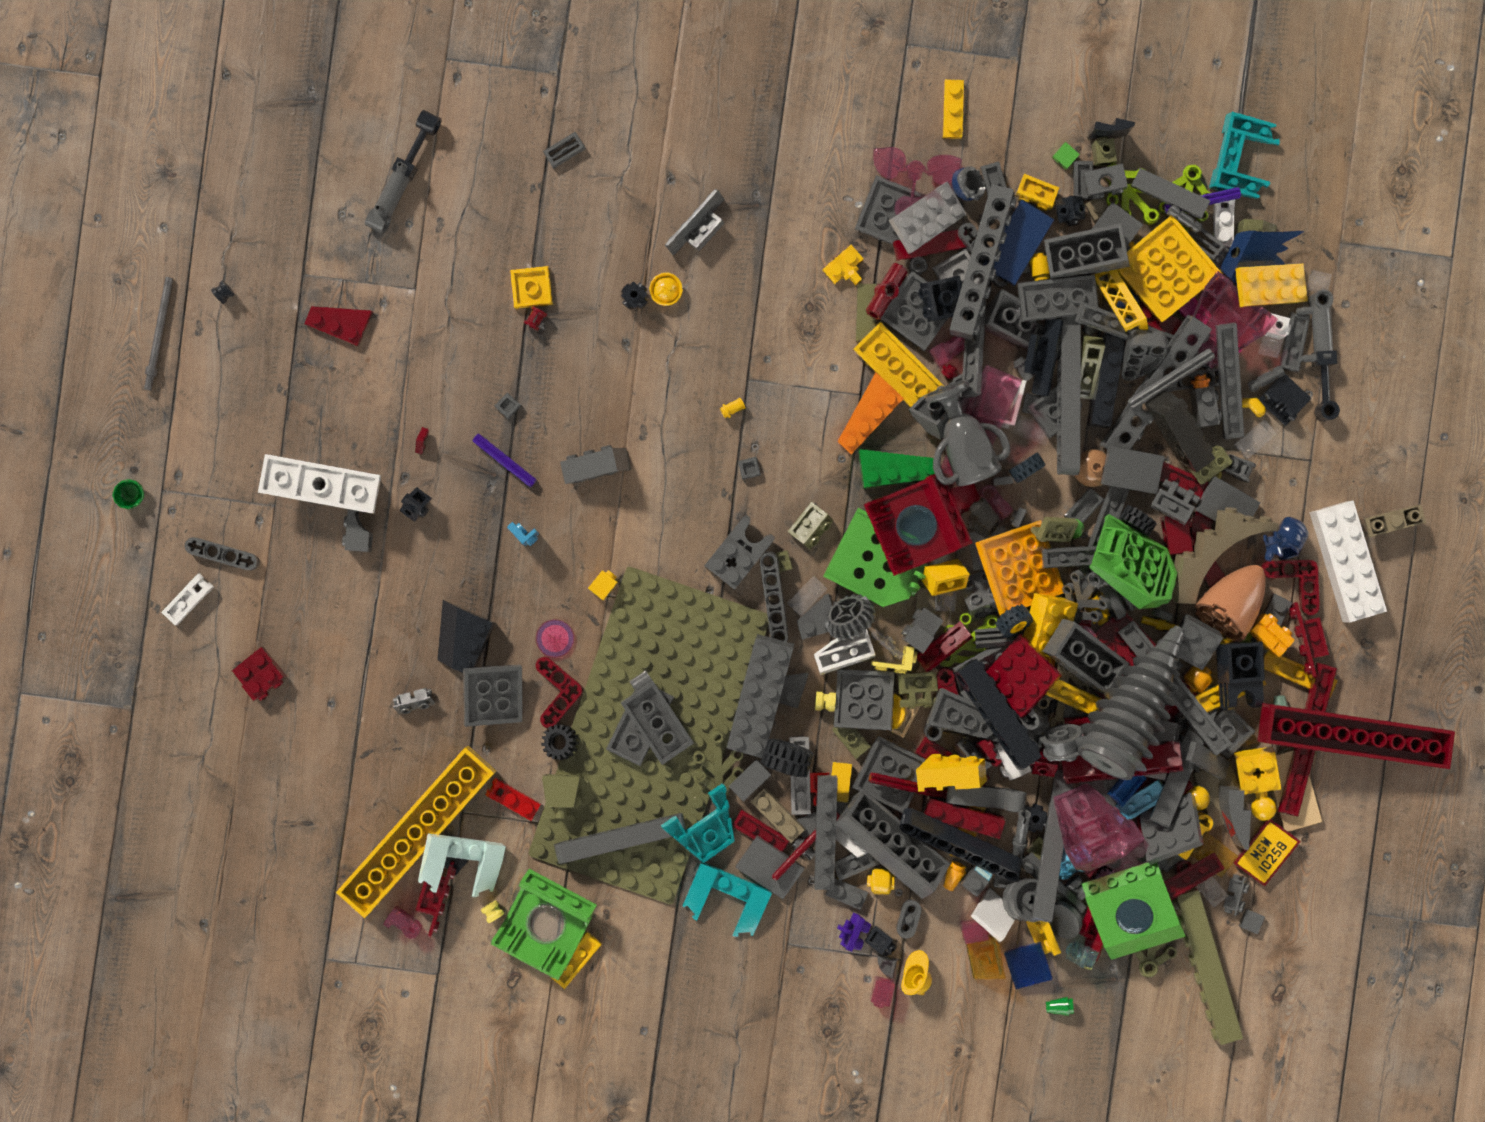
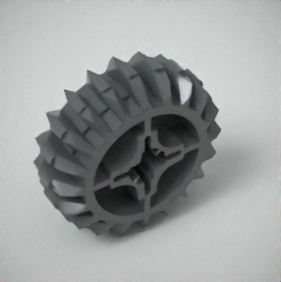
(849, 617)

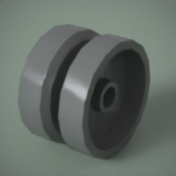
(1118, 601)
(1019, 899)

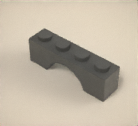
(356, 536)

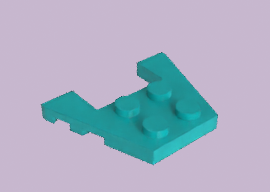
(710, 833)

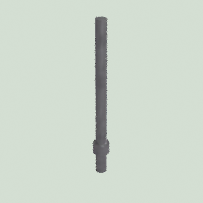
(151, 369)

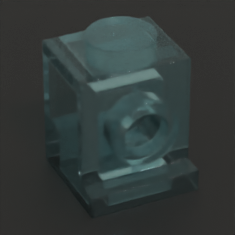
(1081, 955)

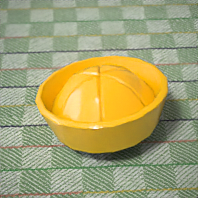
(665, 289)

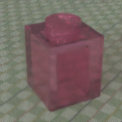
(973, 931)
(882, 991)

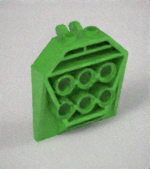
(849, 557)
(1134, 564)

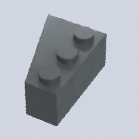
(595, 464)

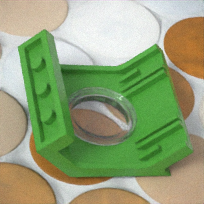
(544, 924)

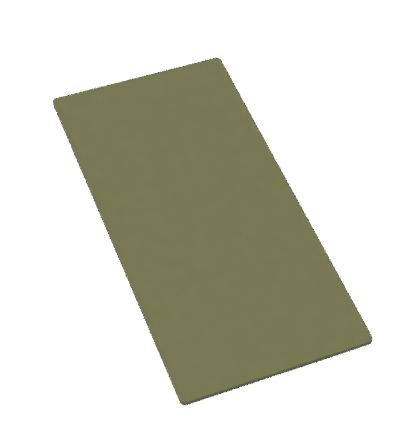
(700, 655)

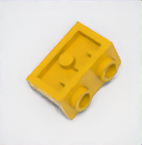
(1042, 932)

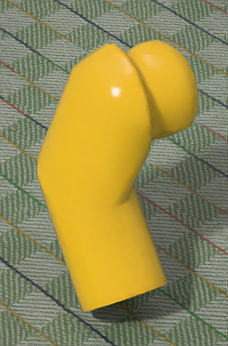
(1255, 405)

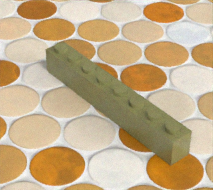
(1207, 967)

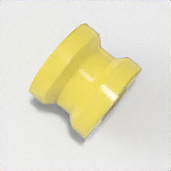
(492, 911)

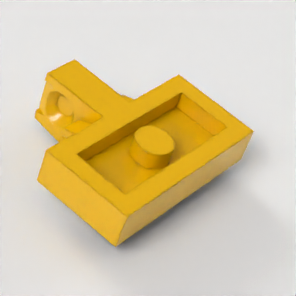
(844, 266)

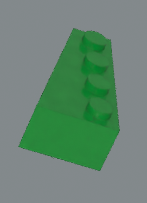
(892, 468)

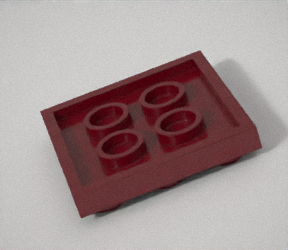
(1023, 675)

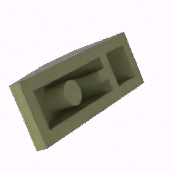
(1091, 358)

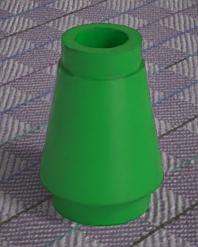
(1060, 1006)

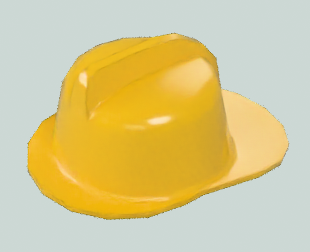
(916, 974)

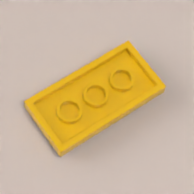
(1271, 285)

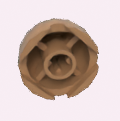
(1091, 468)

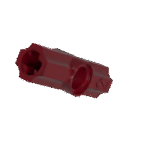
(882, 299)

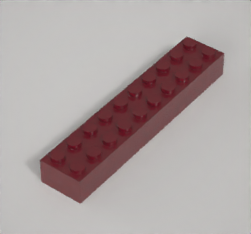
(1356, 736)

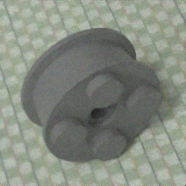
(1060, 742)

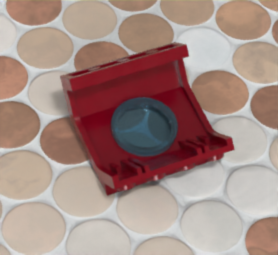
(917, 524)

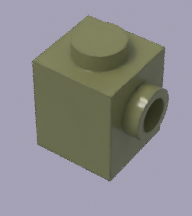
(1103, 152)

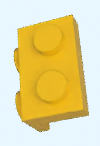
(1037, 192)

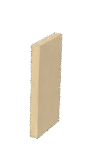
(1309, 810)

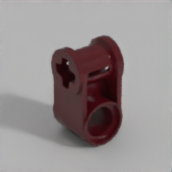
(947, 685)

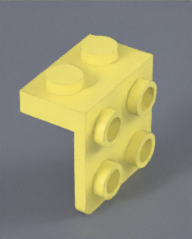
(908, 658)

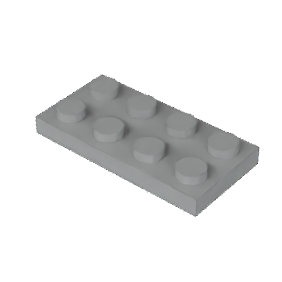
(927, 217)

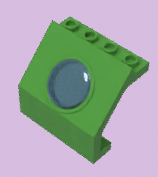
(1132, 910)

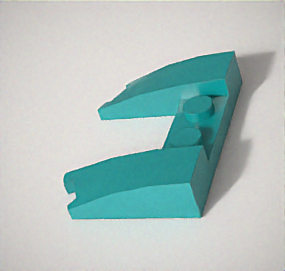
(1235, 130)
(753, 894)

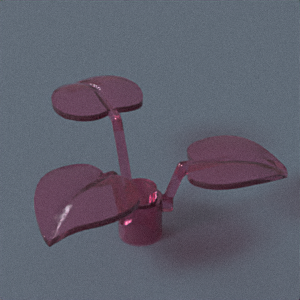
(891, 160)

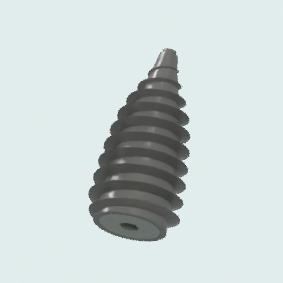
(1132, 711)

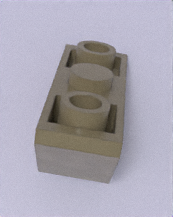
(1394, 520)

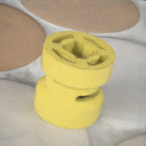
(829, 703)

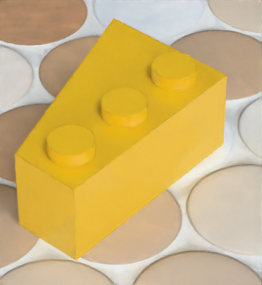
(951, 771)

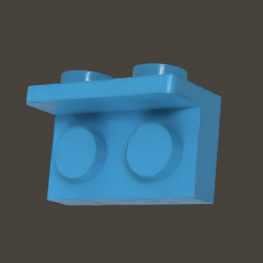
(520, 533)

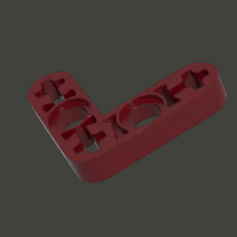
(1303, 578)
(563, 687)

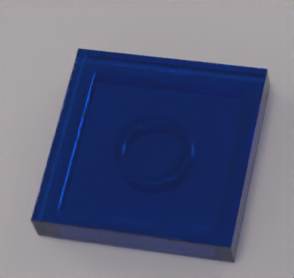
(1028, 965)

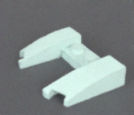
(439, 847)

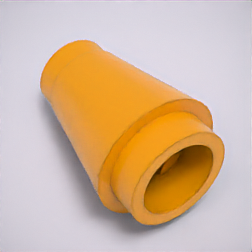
(953, 875)

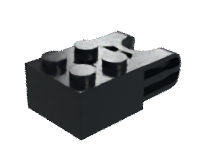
(1240, 669)

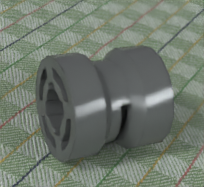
(1076, 887)

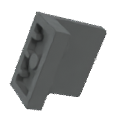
(979, 596)

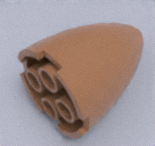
(1234, 602)

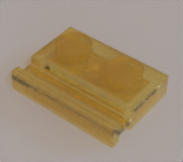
(1212, 845)

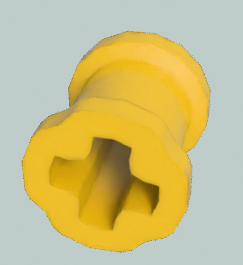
(1208, 820)

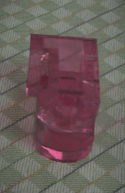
(405, 922)

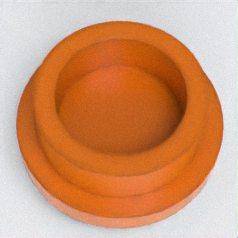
(1200, 381)

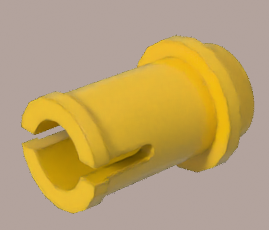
(731, 408)

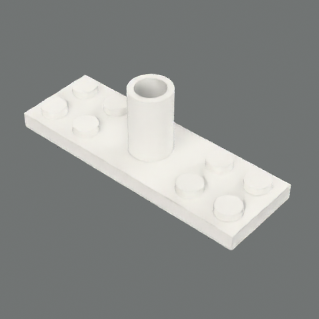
(303, 482)

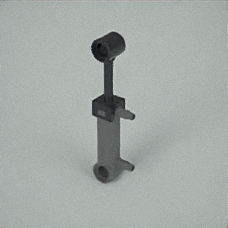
(403, 172)
(1324, 352)

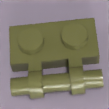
(917, 683)

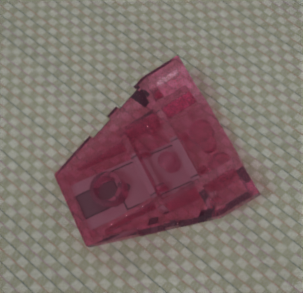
(1221, 306)
(1093, 829)

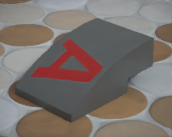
(1234, 815)

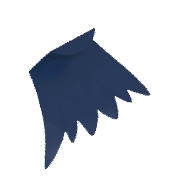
(1256, 249)

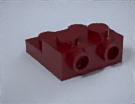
(259, 674)

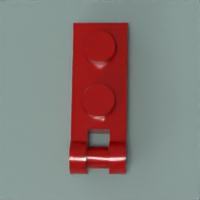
(513, 799)

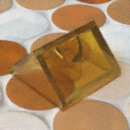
(986, 959)

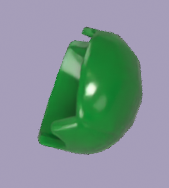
(128, 494)

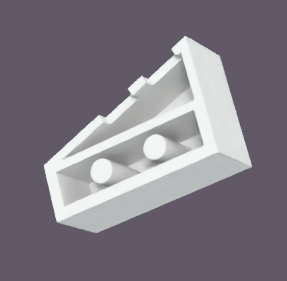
(844, 653)

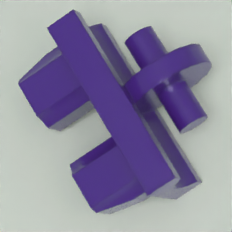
(851, 931)

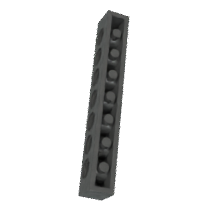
(997, 197)
(1178, 343)

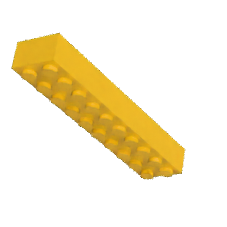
(409, 836)

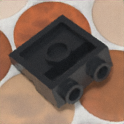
(940, 298)

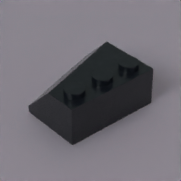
(462, 637)

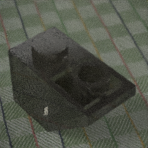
(983, 518)

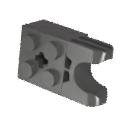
(742, 550)

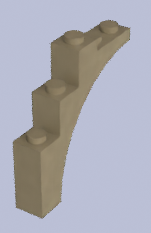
(1209, 545)

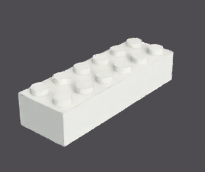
(1348, 561)

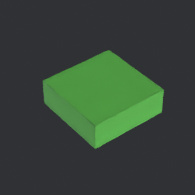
(1065, 155)

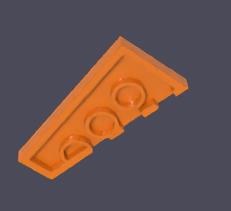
(871, 410)

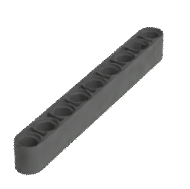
(1068, 398)

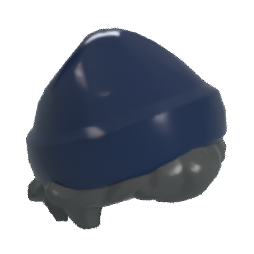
(968, 183)

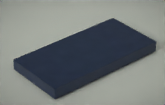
(1022, 239)

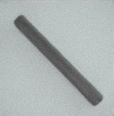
(1171, 378)

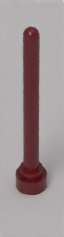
(796, 854)

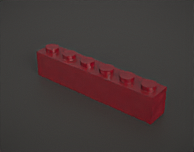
(1165, 759)

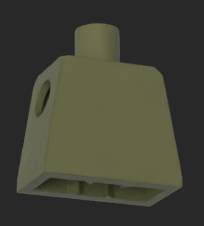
(561, 792)

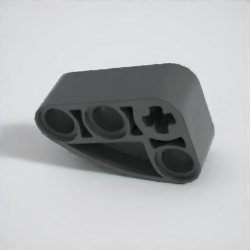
(1142, 353)

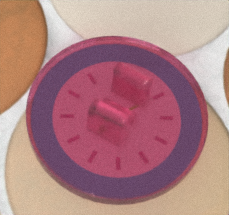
(554, 638)

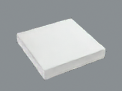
(992, 915)

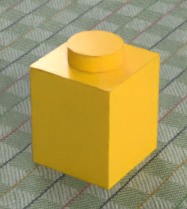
(603, 584)

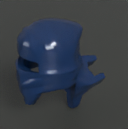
(1287, 540)

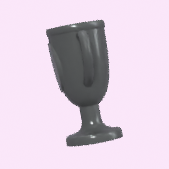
(965, 440)

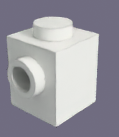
(1281, 327)

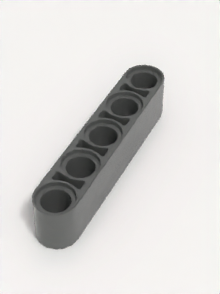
(770, 589)

